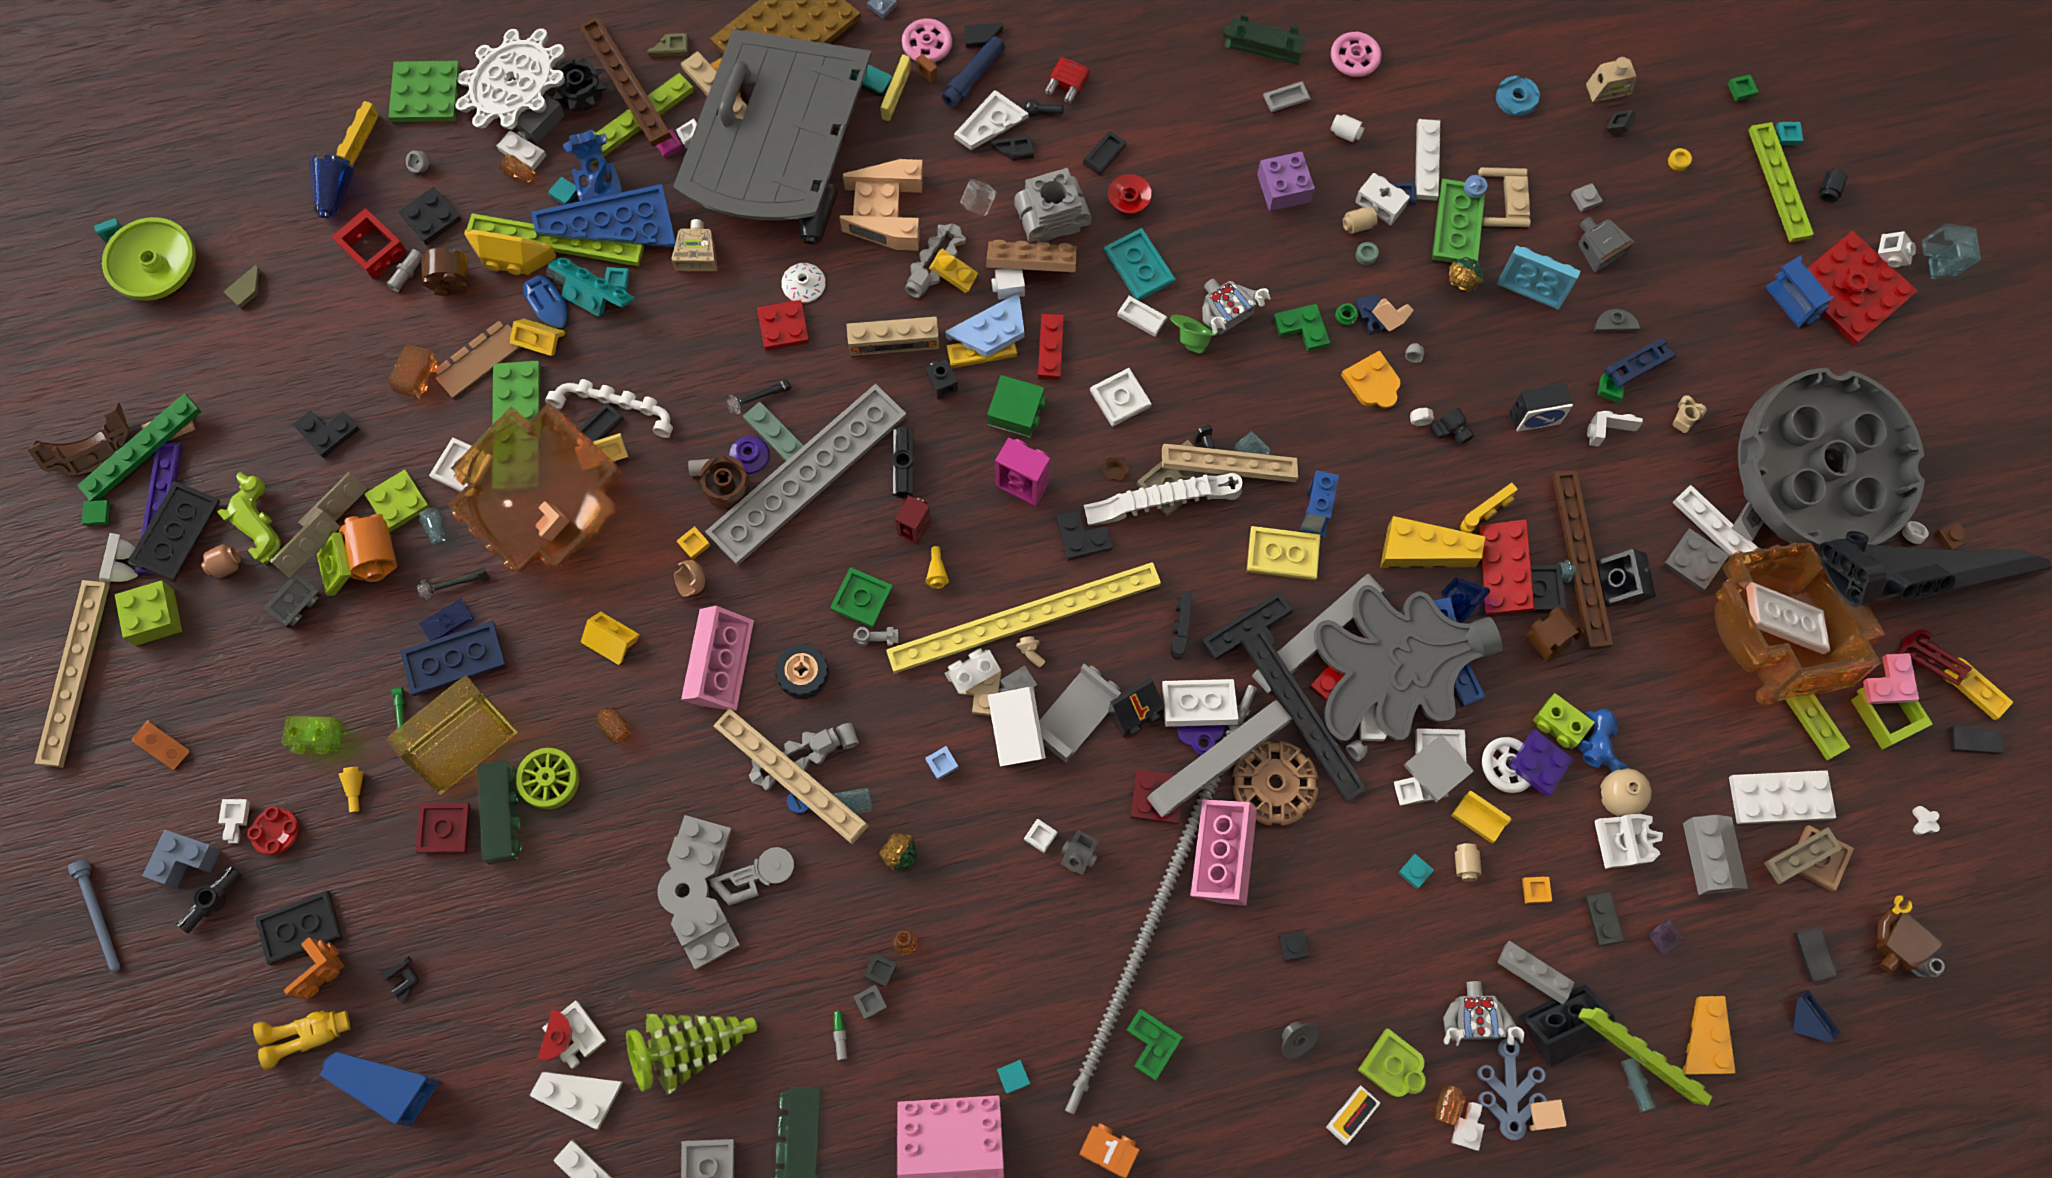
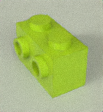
(1563, 721)

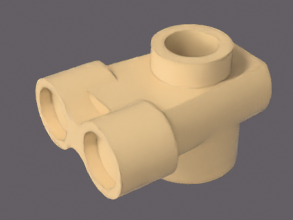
(1688, 413)

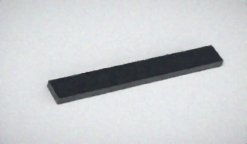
(1303, 714)

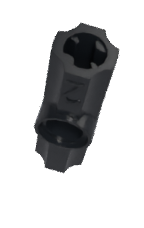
(903, 451)

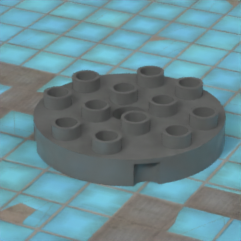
(1875, 449)

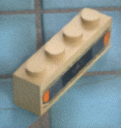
(892, 336)

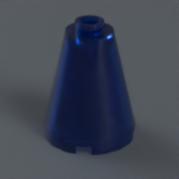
(329, 183)

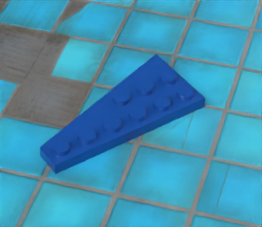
(624, 217)

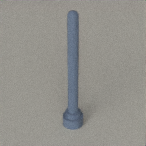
(81, 871)

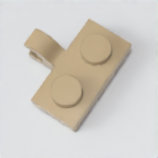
(981, 693)

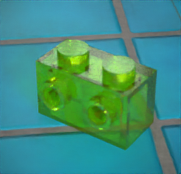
(311, 733)

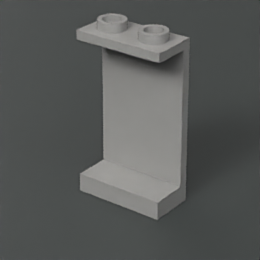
(1077, 712)

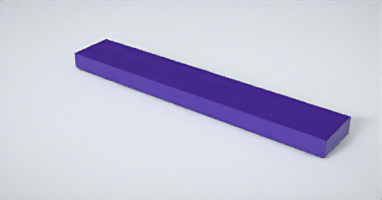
(164, 473)

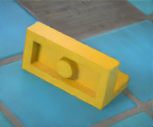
(535, 336)
(608, 637)
(1481, 816)

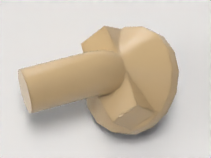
(1028, 646)

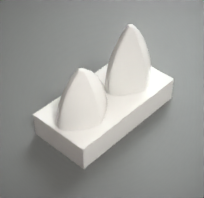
(111, 569)

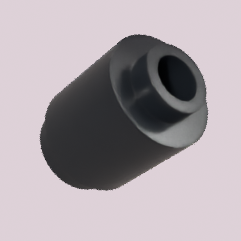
(1832, 185)

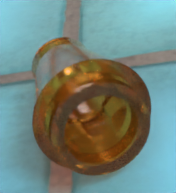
(515, 168)
(907, 947)

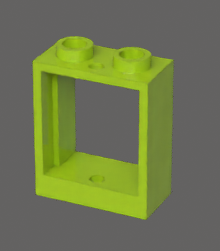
(1913, 711)

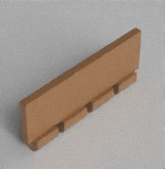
(475, 364)

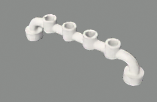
(606, 394)

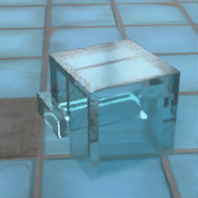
(1951, 250)

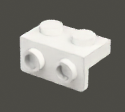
(973, 671)

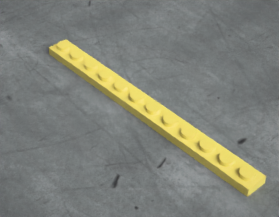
(1023, 617)

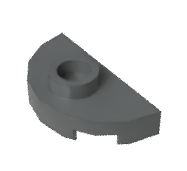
(1616, 321)

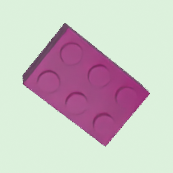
(1022, 471)

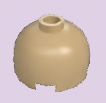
(1625, 792)

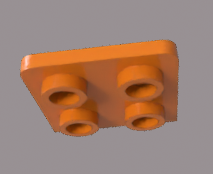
(324, 970)

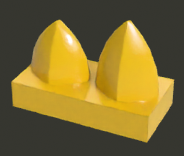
(953, 270)

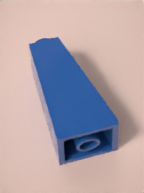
(383, 1088)

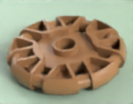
(1289, 776)

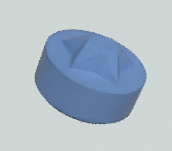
(1475, 186)

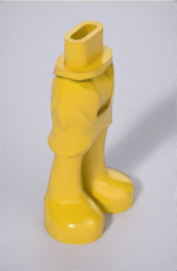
(313, 1030)

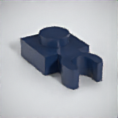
(1364, 308)

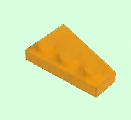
(1710, 1039)

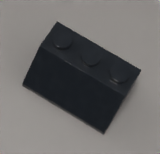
(1559, 1030)

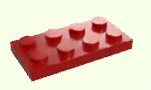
(1507, 568)

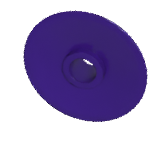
(757, 459)

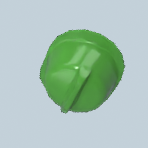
(1193, 333)

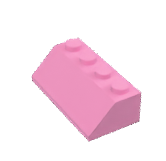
(717, 659)
(1224, 851)

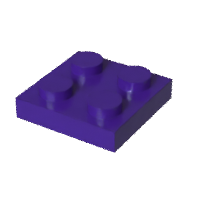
(1540, 763)

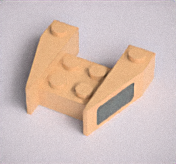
(878, 203)

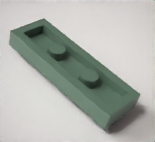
(772, 431)

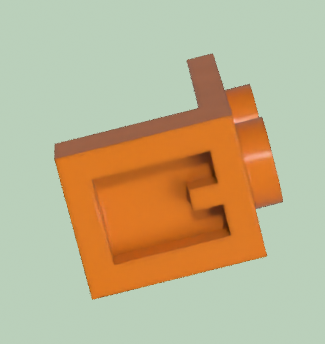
(160, 745)

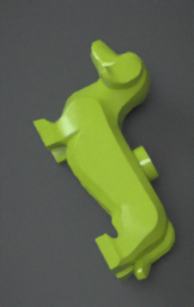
(246, 517)

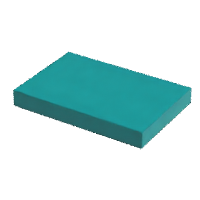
(1139, 264)

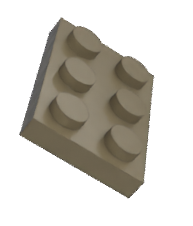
(1159, 475)

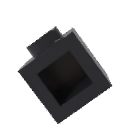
(941, 378)

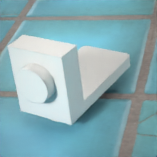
(1603, 419)

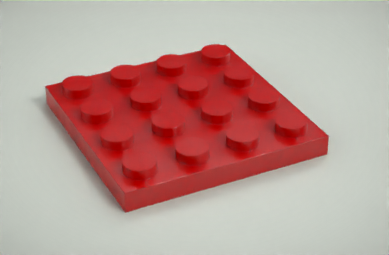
(1859, 313)

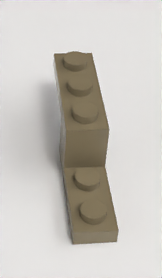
(318, 525)

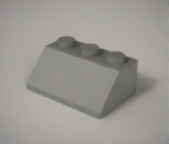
(1715, 854)

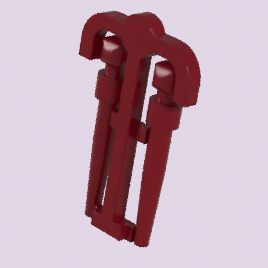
(1923, 641)

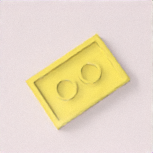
(1283, 553)

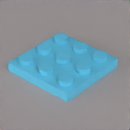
(1538, 277)

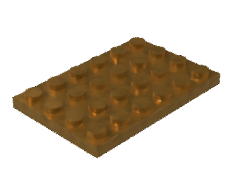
(797, 19)

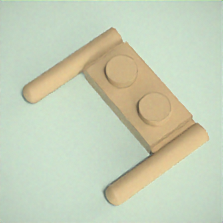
(1515, 197)

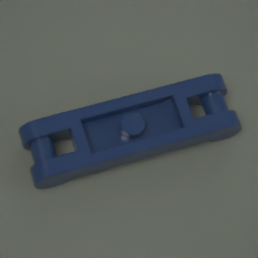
(1640, 362)

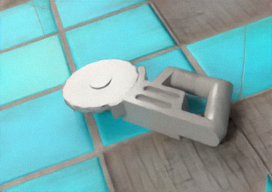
(772, 867)

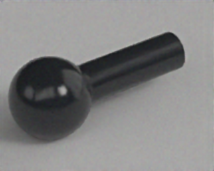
(1033, 108)

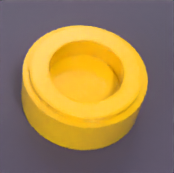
(1679, 159)

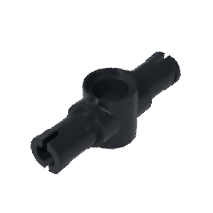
(199, 907)

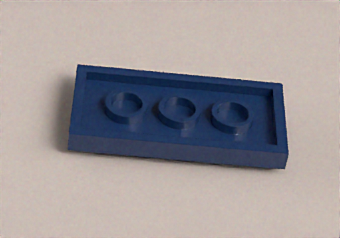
(452, 657)

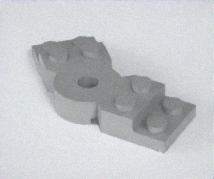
(697, 918)

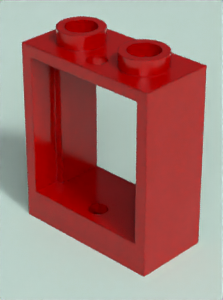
(357, 229)

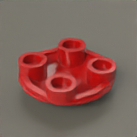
(273, 831)

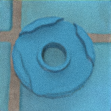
(1515, 106)

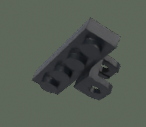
(1262, 615)

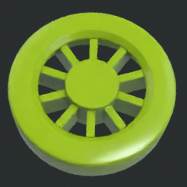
(547, 778)

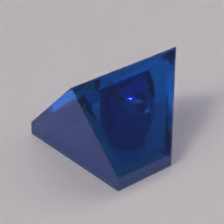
(1464, 597)

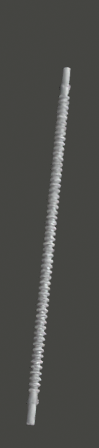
(1082, 1083)

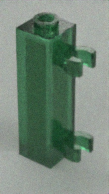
(1264, 40)

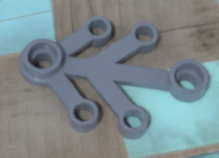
(1511, 1093)

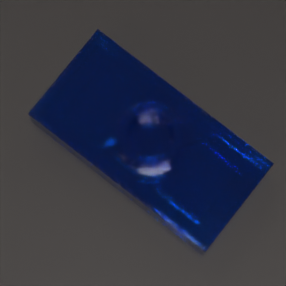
(446, 620)

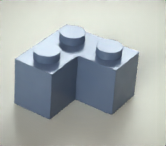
(175, 854)

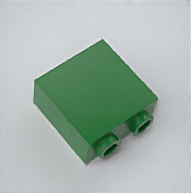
(1016, 406)

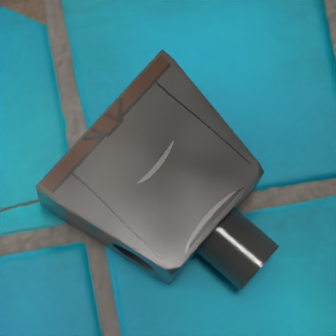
(1603, 243)

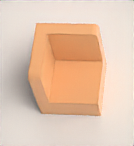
(1390, 316)
(552, 522)
(1547, 1115)

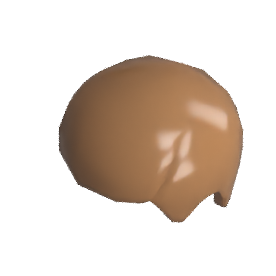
(689, 578)

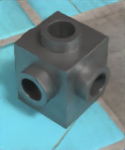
(1079, 852)

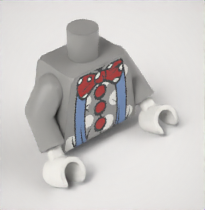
(1229, 304)
(1479, 1018)

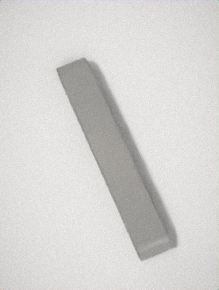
(1303, 645)
(1219, 758)

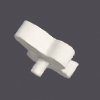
(1926, 821)

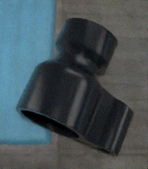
(1454, 423)

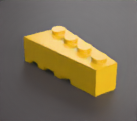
(1429, 545)

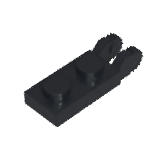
(1181, 626)

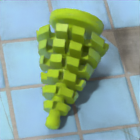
(681, 1047)

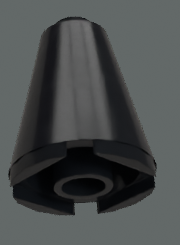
(813, 227)

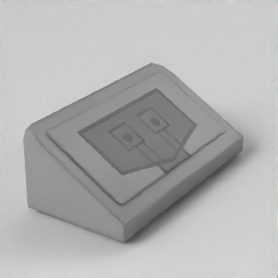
(1748, 522)

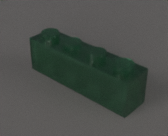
(497, 812)

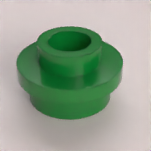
(1348, 309)

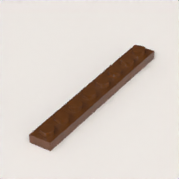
(625, 81)
(1582, 555)

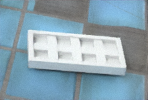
(1782, 797)

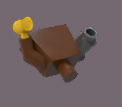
(1907, 943)

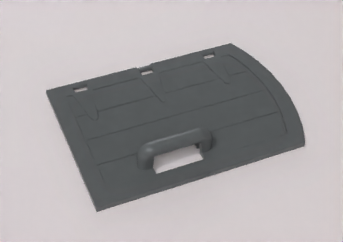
(784, 142)

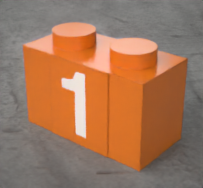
(1109, 1151)

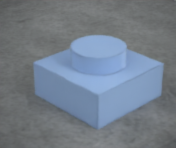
(941, 763)

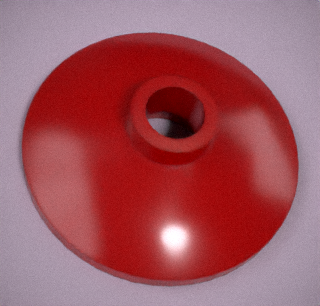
(1131, 186)

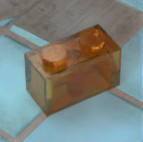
(412, 371)

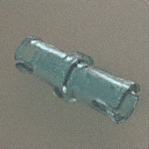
(1638, 1084)

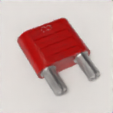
(1069, 77)

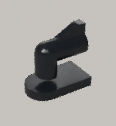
(1204, 435)
(410, 979)

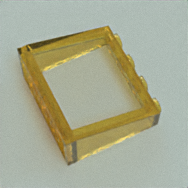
(451, 735)

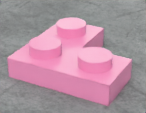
(1897, 686)

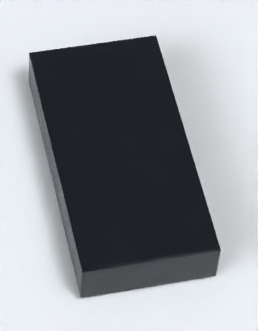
(1104, 153)
(601, 423)
(1976, 740)
(1814, 954)

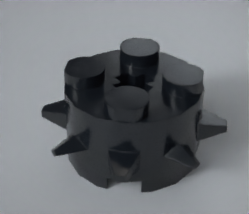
(581, 85)

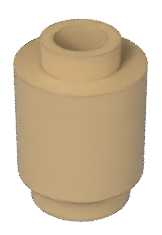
(1360, 220)
(1468, 862)

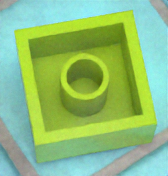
(148, 613)

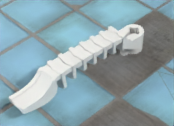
(1116, 507)

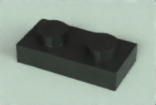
(1603, 919)

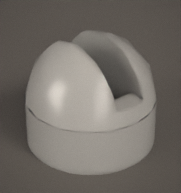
(1414, 353)
(1356, 750)

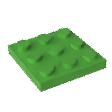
(424, 91)

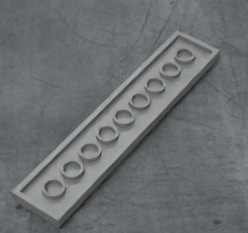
(805, 474)

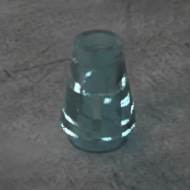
(432, 523)

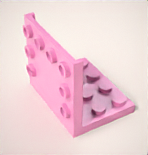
(950, 1138)

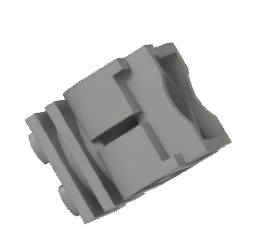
(1052, 206)

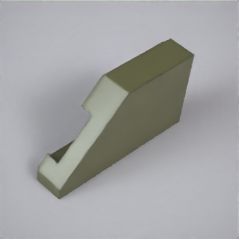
(244, 288)

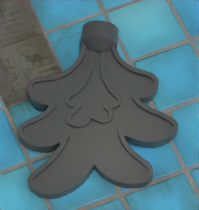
(1400, 662)

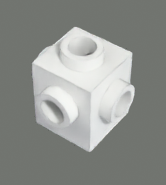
(1896, 249)

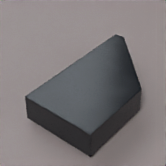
(980, 34)
(1015, 148)

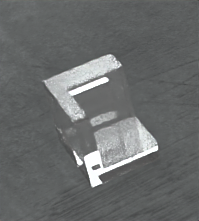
(978, 197)

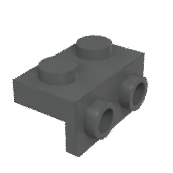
(291, 600)

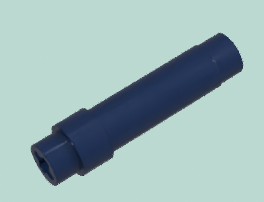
(961, 85)

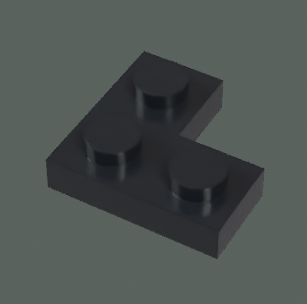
(326, 437)
(1078, 542)

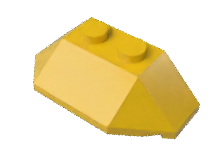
(509, 252)

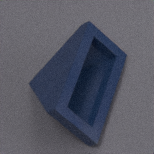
(1813, 1020)

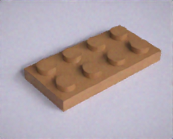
(1031, 256)

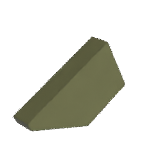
(670, 46)

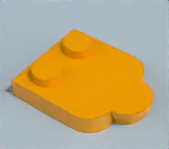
(1373, 381)

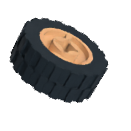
(812, 680)

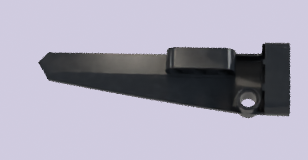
(1880, 573)

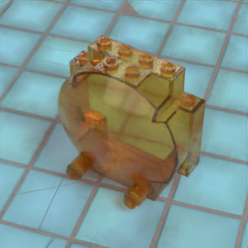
(518, 469)
(1781, 664)

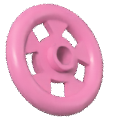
(929, 25)
(1359, 49)

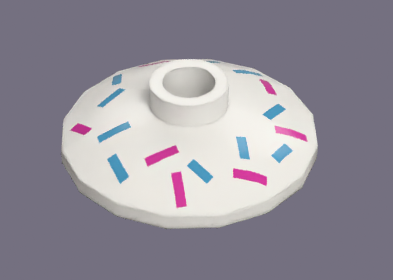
(803, 290)

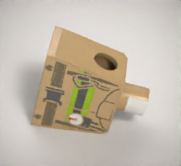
(1612, 80)
(694, 249)

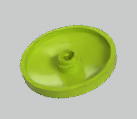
(148, 259)

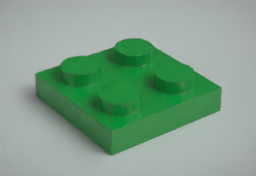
(861, 598)

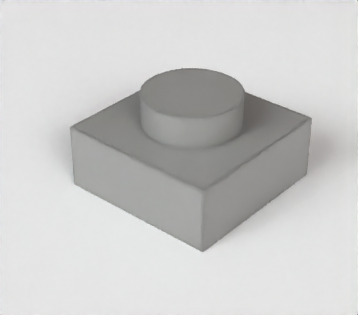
(1586, 197)

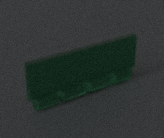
(801, 1130)

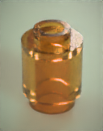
(613, 725)
(1449, 1105)

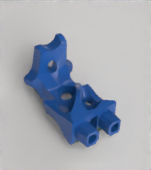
(588, 148)

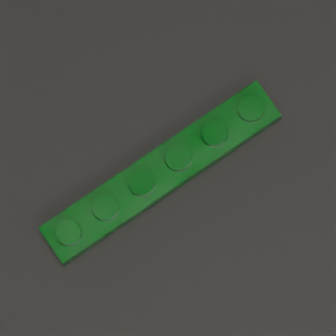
(139, 448)

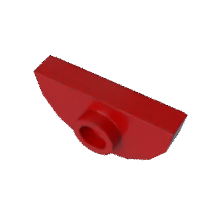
(557, 1037)

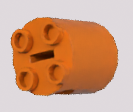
(368, 547)

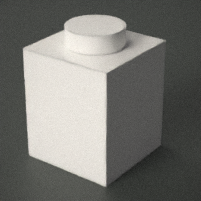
(1008, 283)

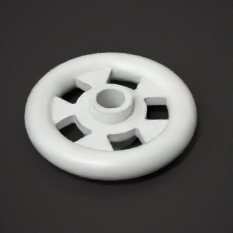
(1489, 762)

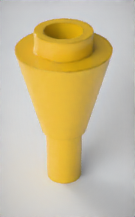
(936, 576)
(352, 781)

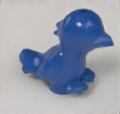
(1598, 747)

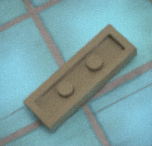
(1803, 855)

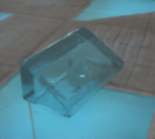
(856, 800)

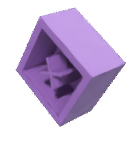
(1285, 181)

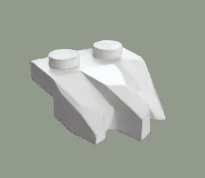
(1627, 840)

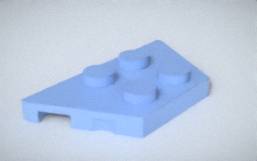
(992, 328)

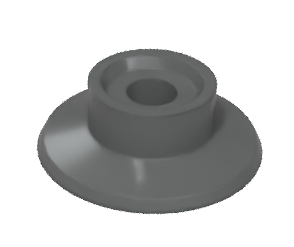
(1299, 1039)

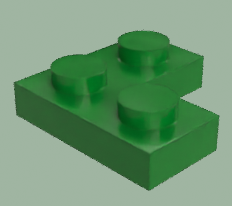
(1303, 320)
(1160, 1043)

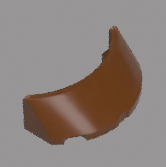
(86, 454)

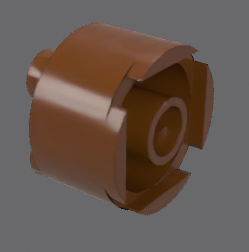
(445, 271)
(735, 485)
(1554, 634)

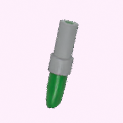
(839, 1035)

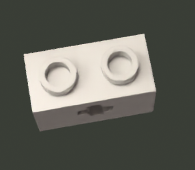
(1383, 198)

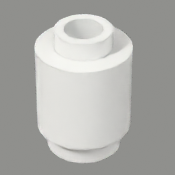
(1347, 128)

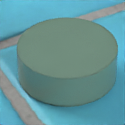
(1367, 253)

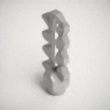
(920, 277)
(820, 743)

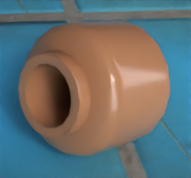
(221, 561)

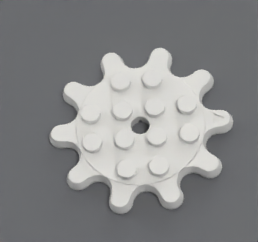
(518, 59)

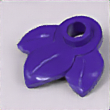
(1194, 734)

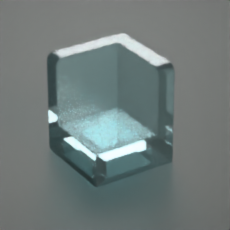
(1252, 444)

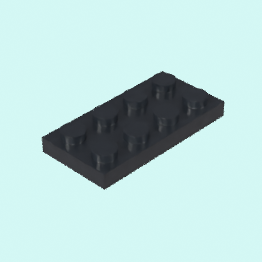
(174, 531)

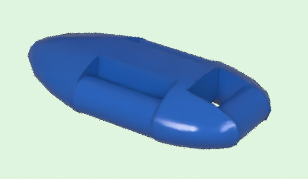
(546, 301)

